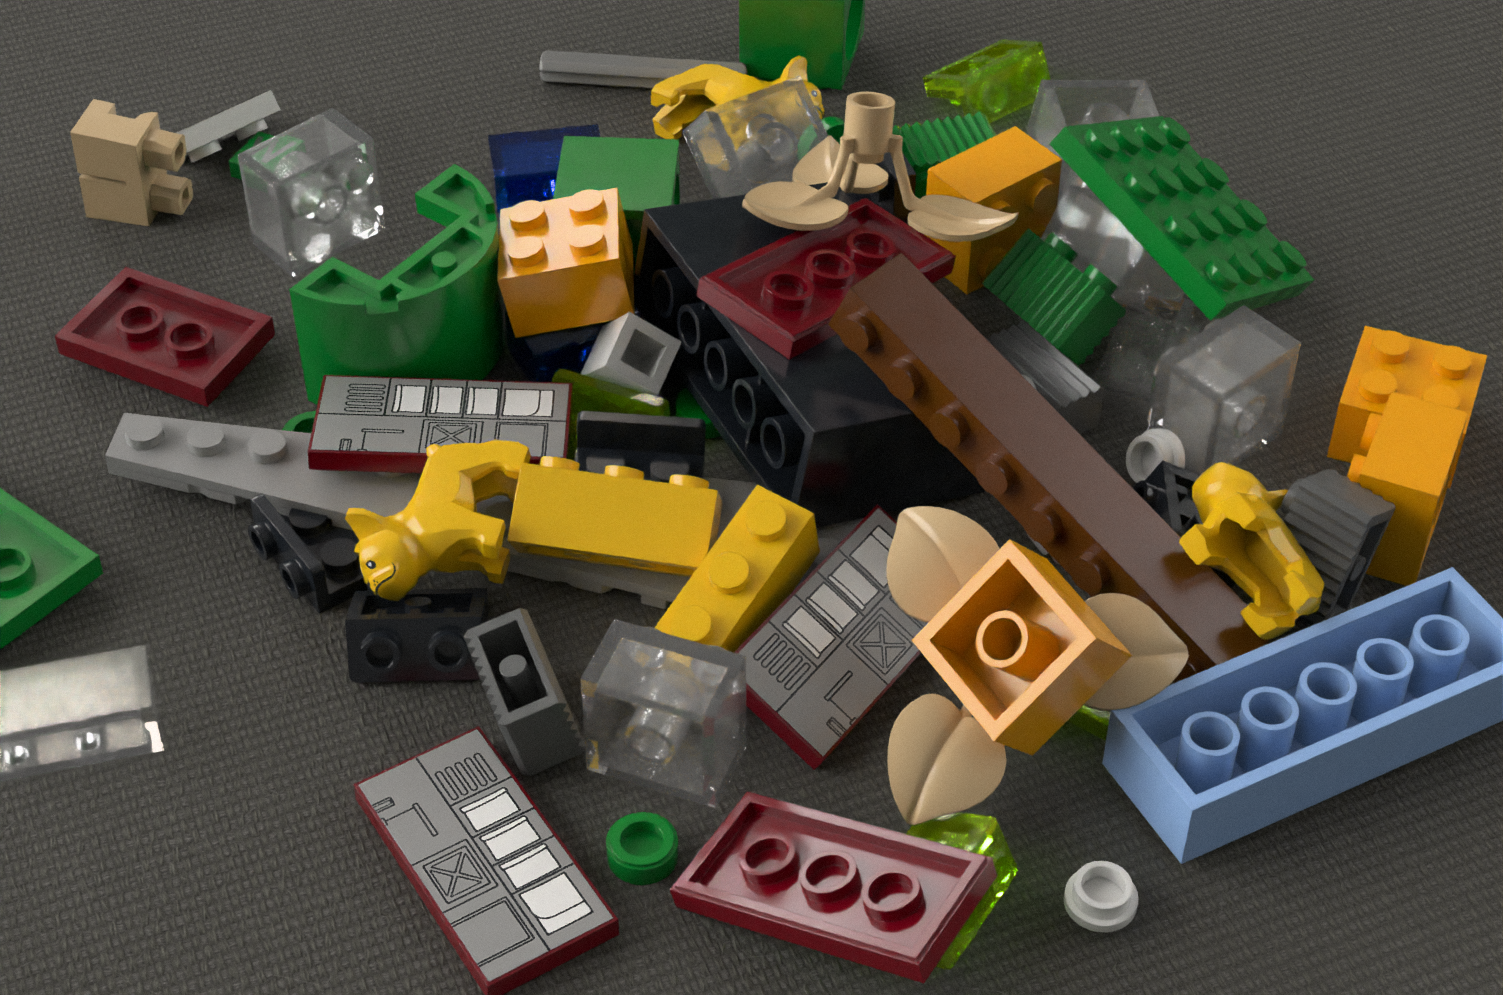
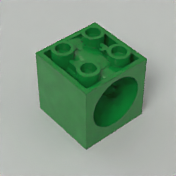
(815, 29)
(639, 167)

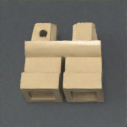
(127, 165)

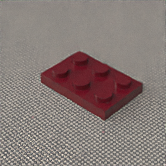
(165, 336)

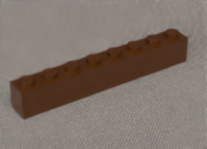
(1035, 460)

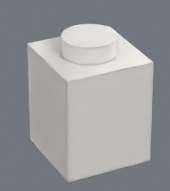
(632, 354)

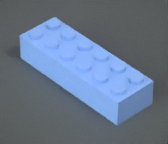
(1310, 714)

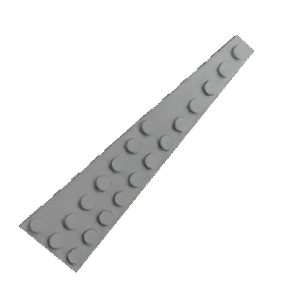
(246, 461)

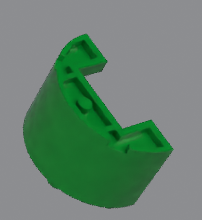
(425, 317)

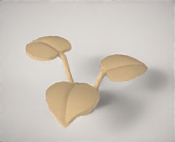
(854, 170)
(943, 756)

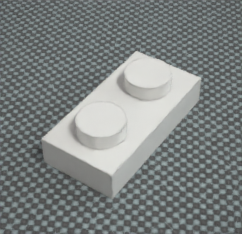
(243, 119)

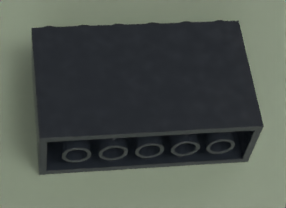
(800, 426)

